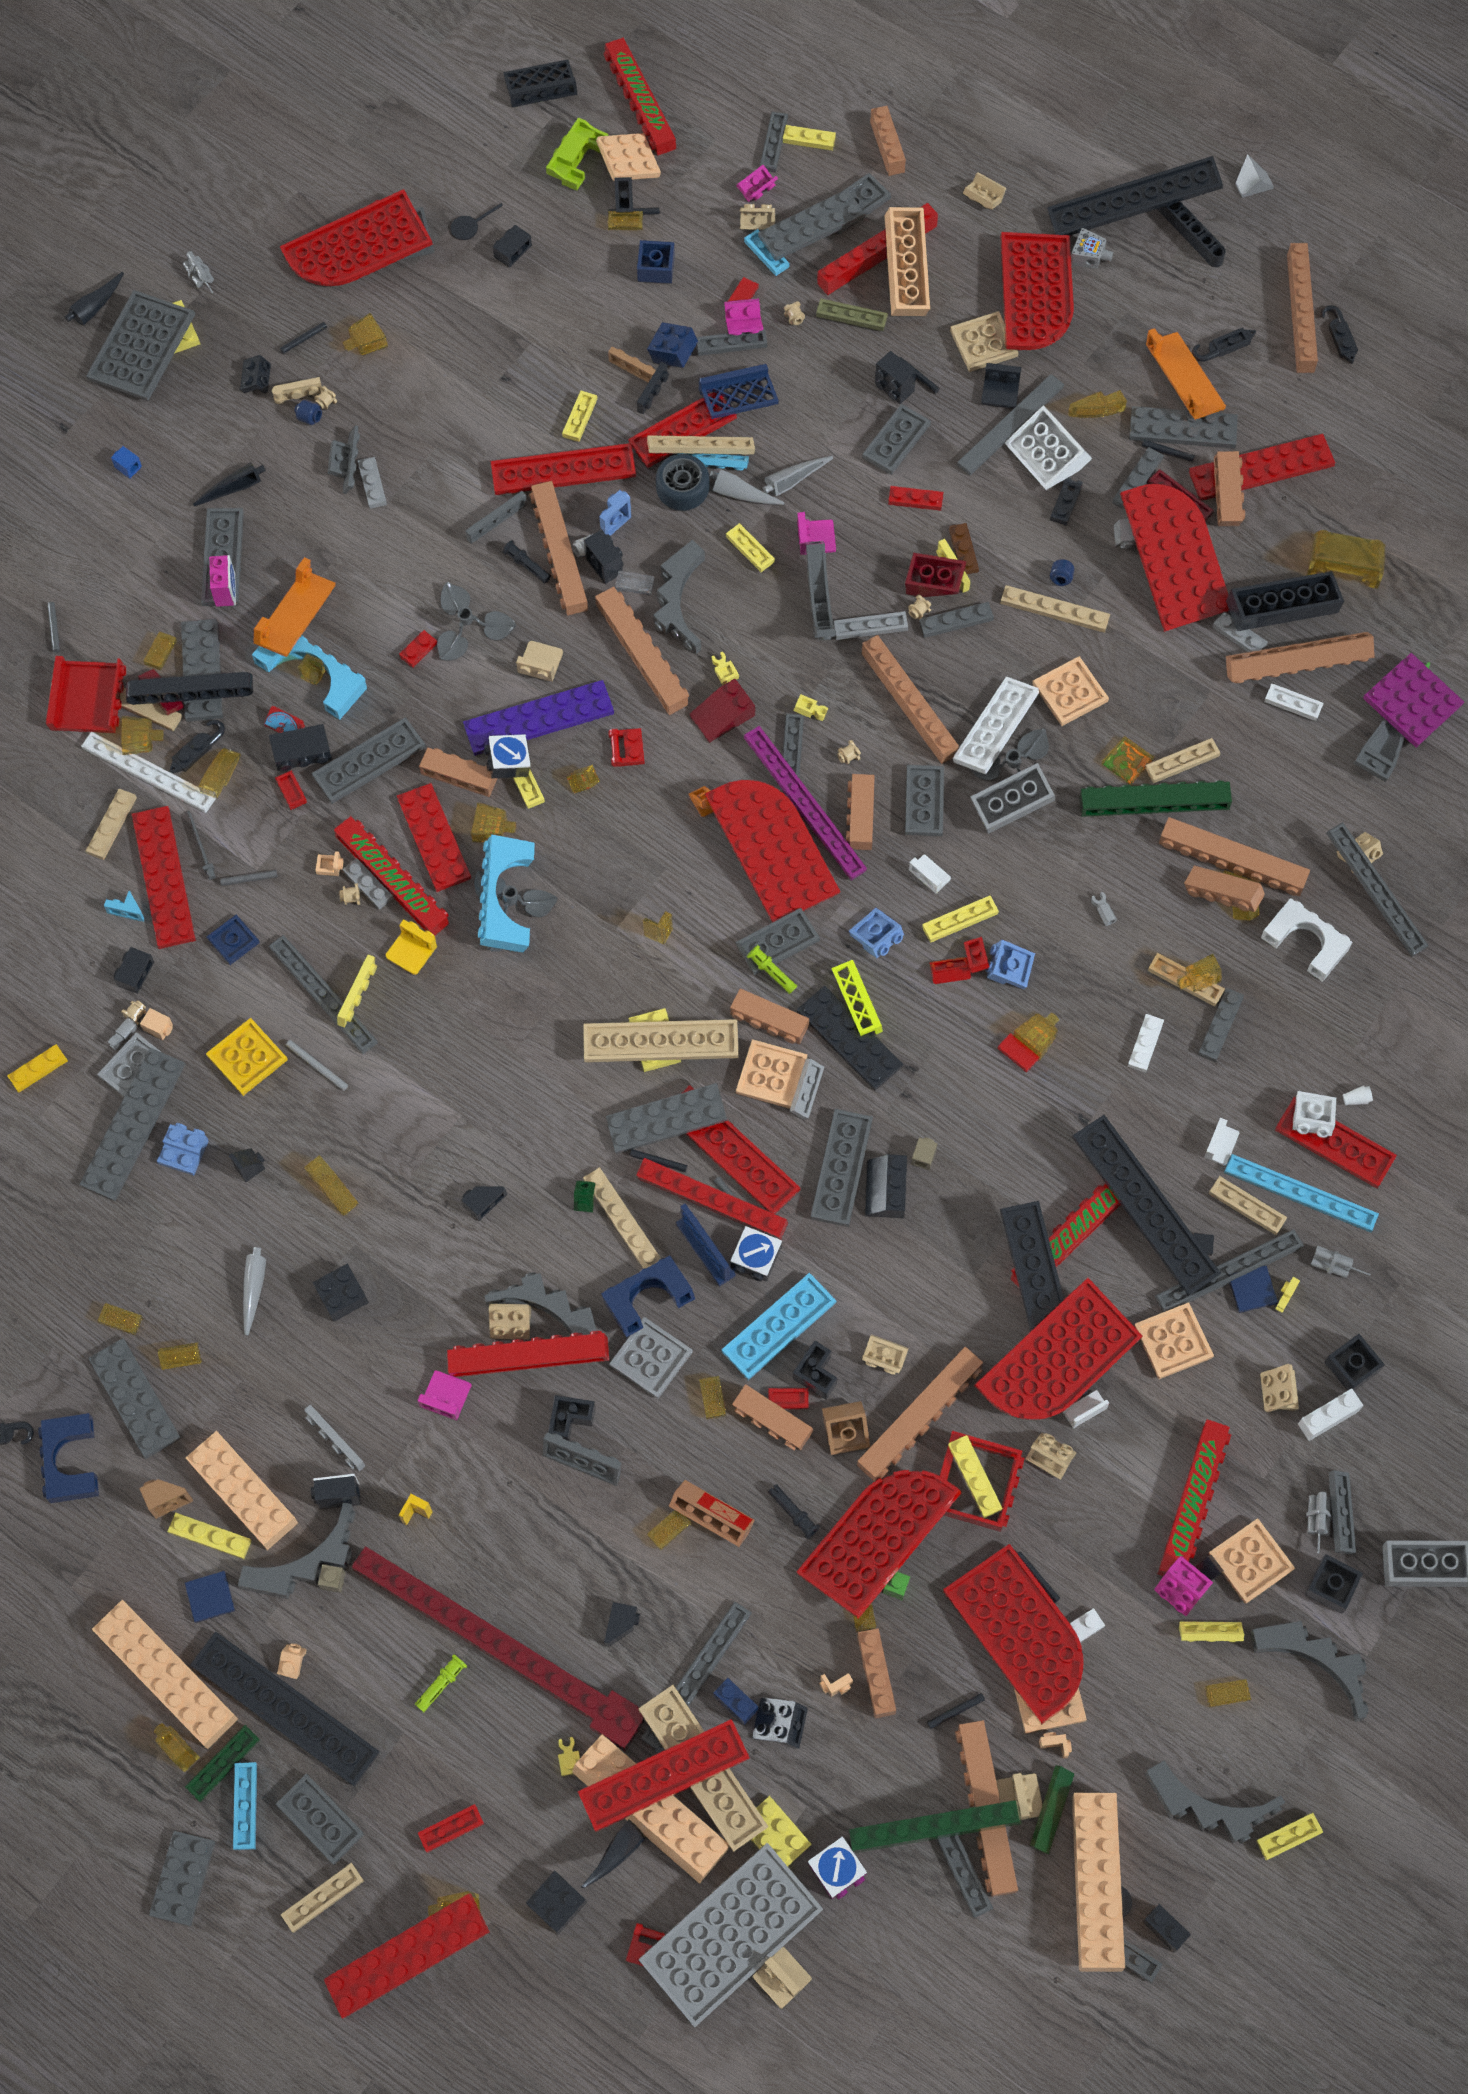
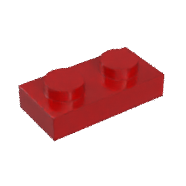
(418, 648)
(976, 954)

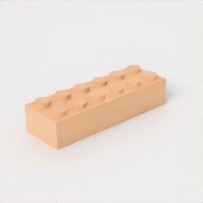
(907, 261)
(242, 1490)

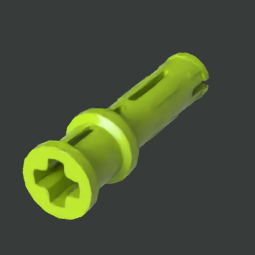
(765, 963)
(447, 1675)

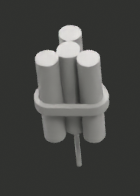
(197, 270)
(1333, 1262)
(1319, 1515)

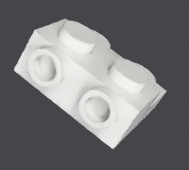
(1314, 1114)

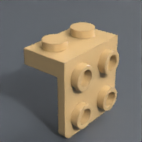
(540, 661)

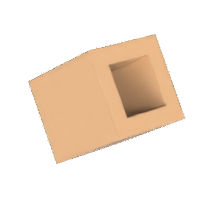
(156, 1024)

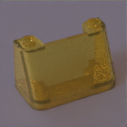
(1347, 555)

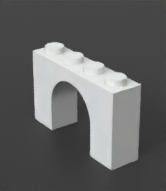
(1294, 917)

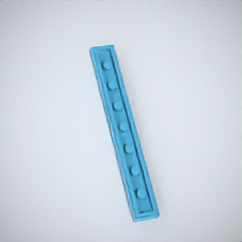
(1301, 1193)

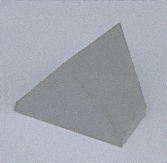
(1252, 179)

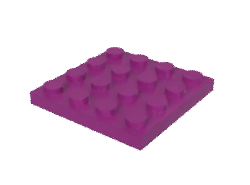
(1413, 700)

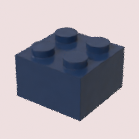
(655, 261)
(672, 345)

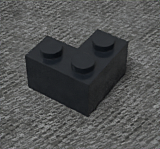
(811, 1371)
(568, 1412)

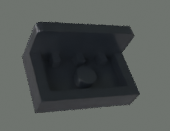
(255, 374)

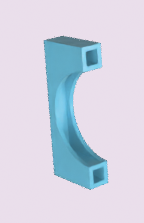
(345, 684)
(496, 927)

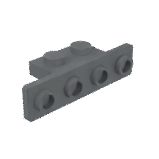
(342, 459)

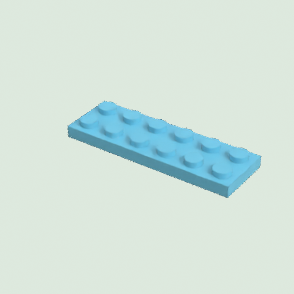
(778, 1326)

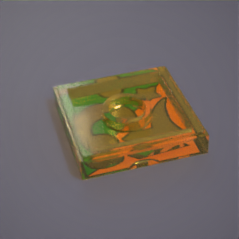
(1127, 760)

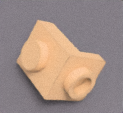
(329, 864)
(291, 1660)
(841, 1685)
(1052, 1740)

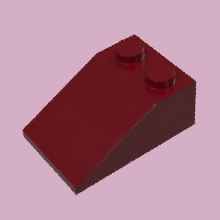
(934, 576)
(723, 711)

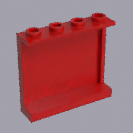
(85, 696)

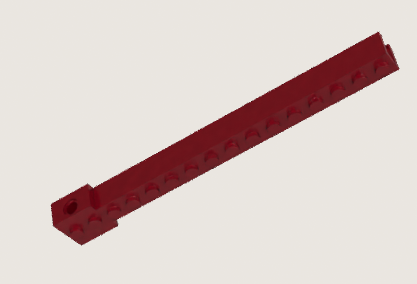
(611, 1715)

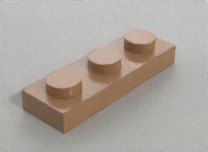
(630, 364)

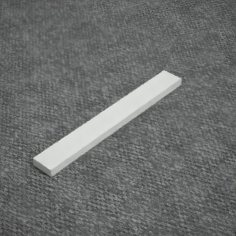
(147, 772)

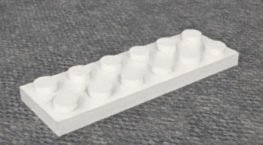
(996, 725)

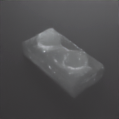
(634, 583)

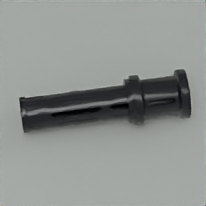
(520, 557)
(799, 1517)

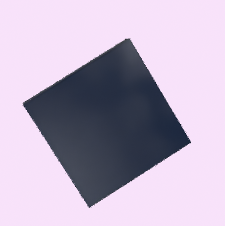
(233, 939)
(1253, 1290)
(209, 1596)

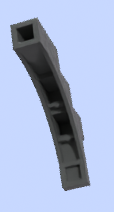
(675, 574)
(819, 592)
(555, 1303)
(279, 1580)
(1344, 1670)
(1178, 1798)

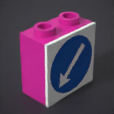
(222, 581)

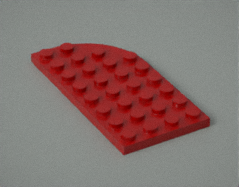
(358, 242)
(1036, 289)
(1175, 554)
(772, 846)
(1060, 1356)
(877, 1537)
(1021, 1631)

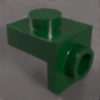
(584, 1196)

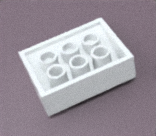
(1047, 449)

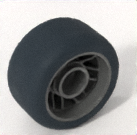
(682, 482)

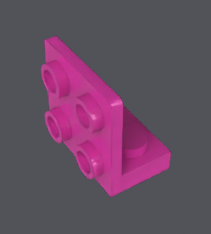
(743, 316)
(815, 531)
(445, 1395)
(1183, 1586)

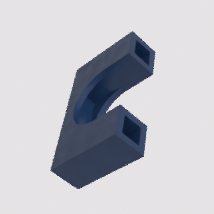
(660, 1275)
(54, 1436)

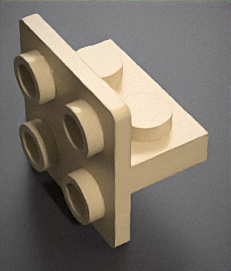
(757, 217)
(509, 1321)
(1279, 1389)
(1051, 1455)
(1023, 1790)
(782, 1977)

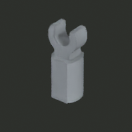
(1104, 909)
(122, 1033)

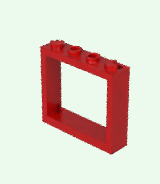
(1013, 1480)

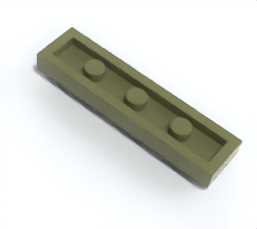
(851, 314)

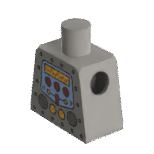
(1090, 250)

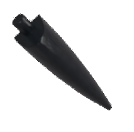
(90, 304)
(236, 481)
(619, 1849)

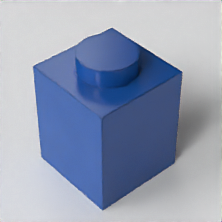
(126, 462)

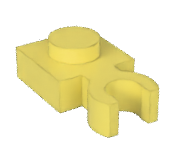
(724, 670)
(808, 707)
(1288, 1290)
(569, 1757)

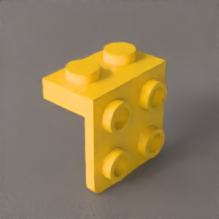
(412, 947)

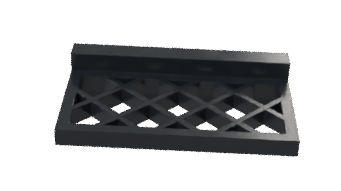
(541, 90)

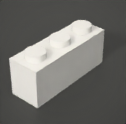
(1330, 1414)

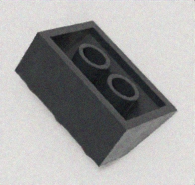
(300, 747)
(886, 1186)

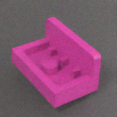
(756, 183)

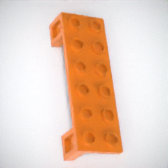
(1184, 374)
(294, 611)

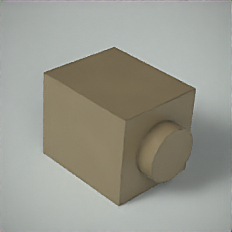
(924, 1153)
(331, 1578)

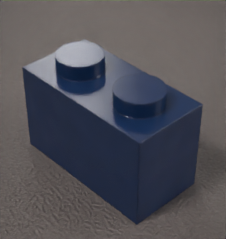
(735, 1701)

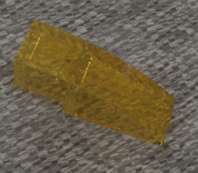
(1098, 405)
(219, 773)
(331, 1185)

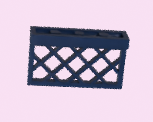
(735, 380)
(704, 1247)

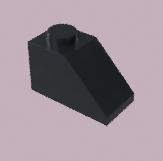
(623, 195)
(247, 1163)
(482, 1199)
(621, 1622)

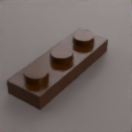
(963, 547)

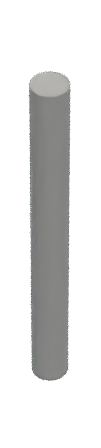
(317, 1065)

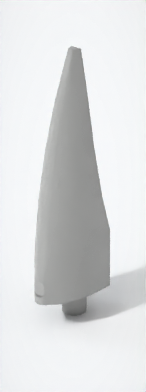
(789, 477)
(734, 487)
(253, 1284)

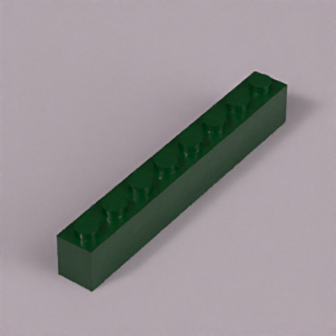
(1155, 798)
(935, 1826)

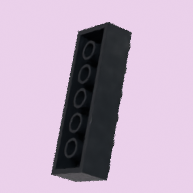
(1284, 601)

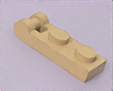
(296, 390)

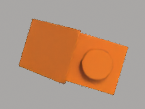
(700, 801)

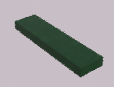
(222, 1763)
(1052, 1809)

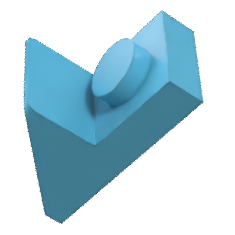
(128, 909)

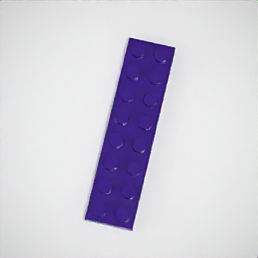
(541, 715)

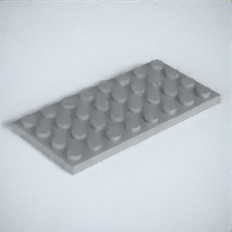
(730, 1934)

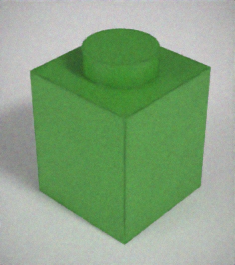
(897, 1586)

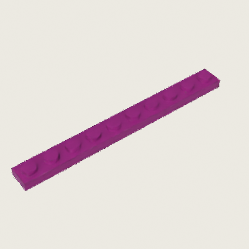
(805, 803)

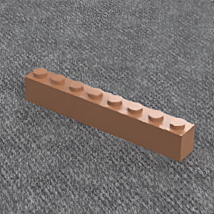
(1302, 308)
(559, 548)
(641, 650)
(1299, 657)
(909, 699)
(1234, 857)
(919, 1414)
(984, 1791)

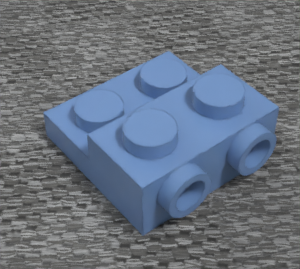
(617, 513)
(877, 933)
(1010, 964)
(182, 1149)

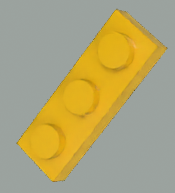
(37, 1068)

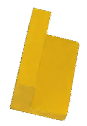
(412, 1505)

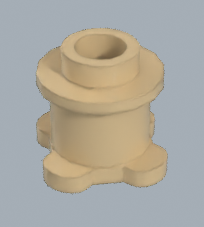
(794, 313)
(325, 398)
(919, 607)
(848, 753)
(350, 894)
(134, 1011)

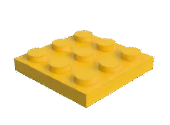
(246, 1056)

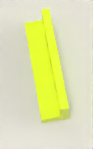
(863, 998)

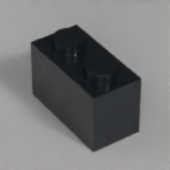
(512, 245)
(133, 970)
(1166, 1928)

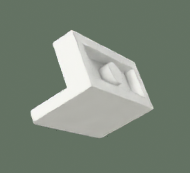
(929, 873)
(1222, 1143)
(1085, 1409)

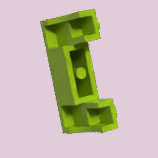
(571, 151)

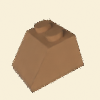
(846, 1427)
(164, 1497)

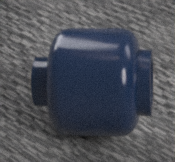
(308, 412)
(1062, 572)

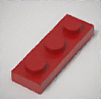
(915, 498)
(450, 1828)

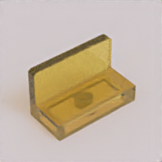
(659, 931)

